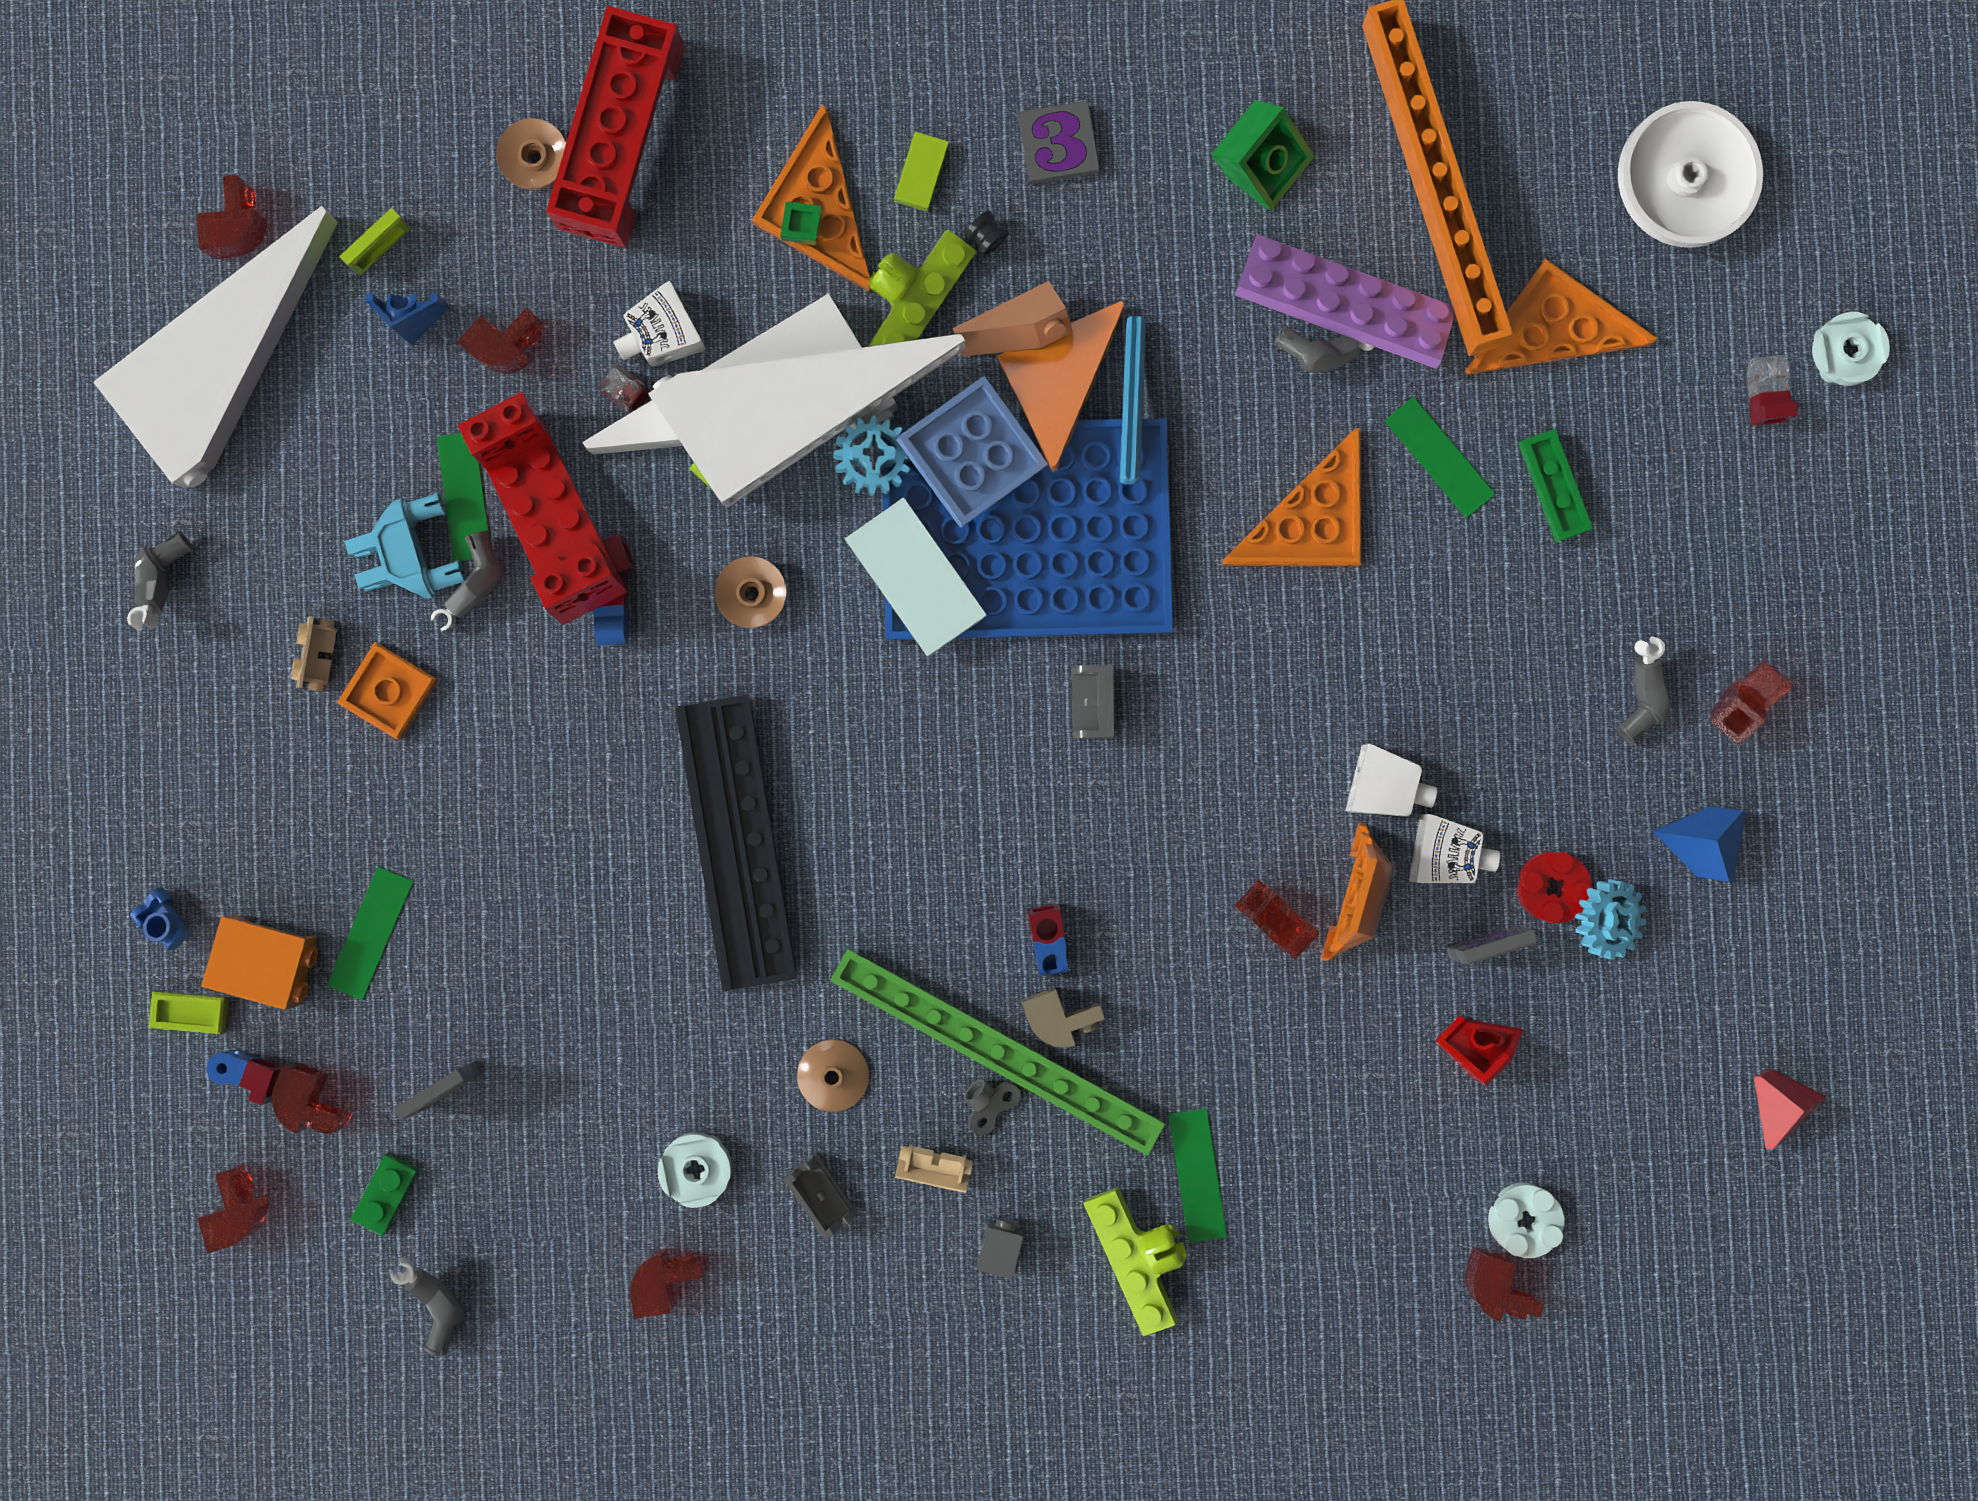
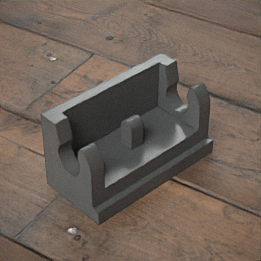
(1093, 702)
(820, 1195)

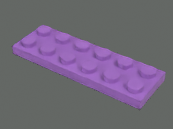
(1346, 301)

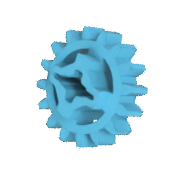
(858, 456)
(1610, 919)

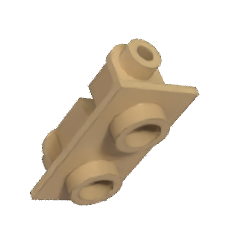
(310, 667)
(933, 1169)

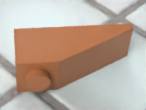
(1018, 324)

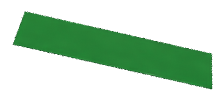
(1439, 457)
(461, 492)
(369, 933)
(1197, 1175)

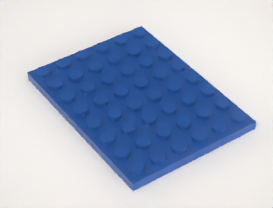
(1063, 547)

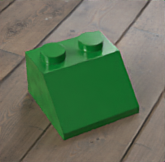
(1263, 153)

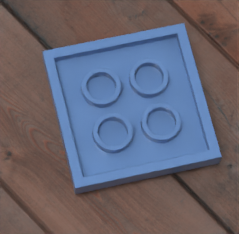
(972, 451)

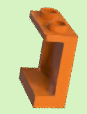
(260, 963)

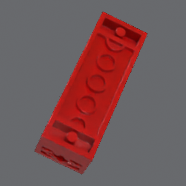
(613, 125)
(544, 508)

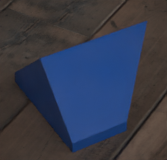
(407, 315)
(1707, 841)

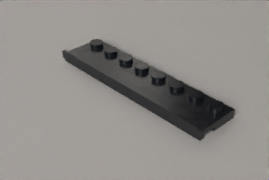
(736, 842)

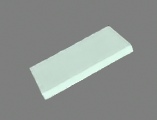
(915, 577)

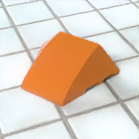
(1363, 897)

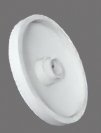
(1690, 174)

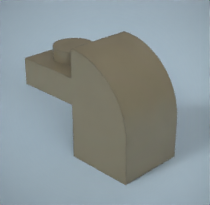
(1050, 1022)

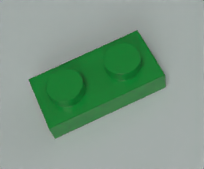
(385, 1194)

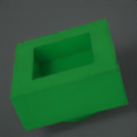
(801, 223)

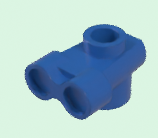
(161, 920)

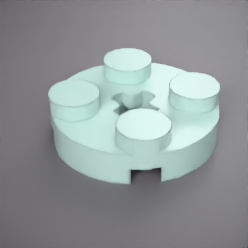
(1835, 363)
(683, 1186)
(1544, 1232)

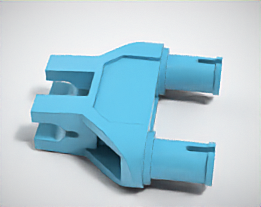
(401, 552)

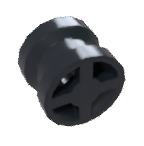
(986, 233)

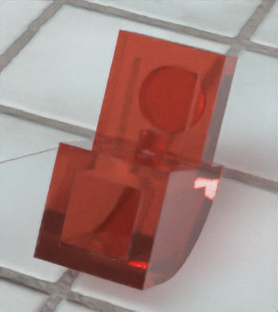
(237, 228)
(502, 351)
(1744, 703)
(1276, 920)
(298, 1104)
(241, 1212)
(653, 1281)
(1489, 1284)

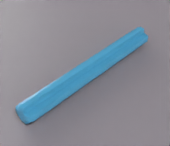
(1132, 400)

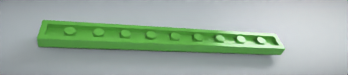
(997, 1051)

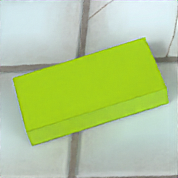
(921, 171)
(375, 242)
(188, 1012)

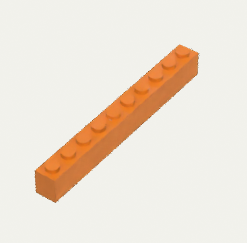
(1436, 177)

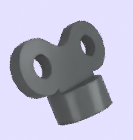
(988, 1103)

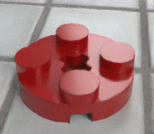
(1534, 883)

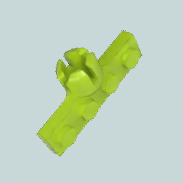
(917, 291)
(1137, 1258)

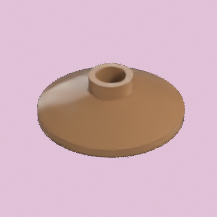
(520, 143)
(747, 574)
(838, 1057)

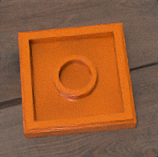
(387, 691)

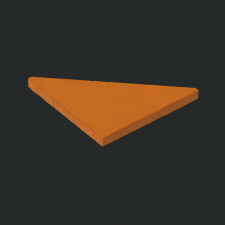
(816, 178)
(1560, 321)
(1058, 378)
(1315, 521)

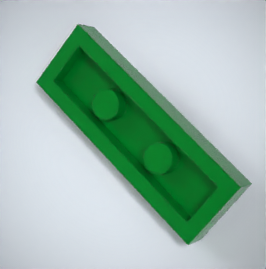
(1555, 485)

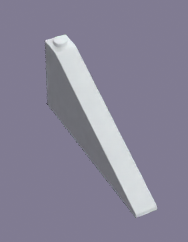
(808, 332)
(198, 372)
(766, 415)

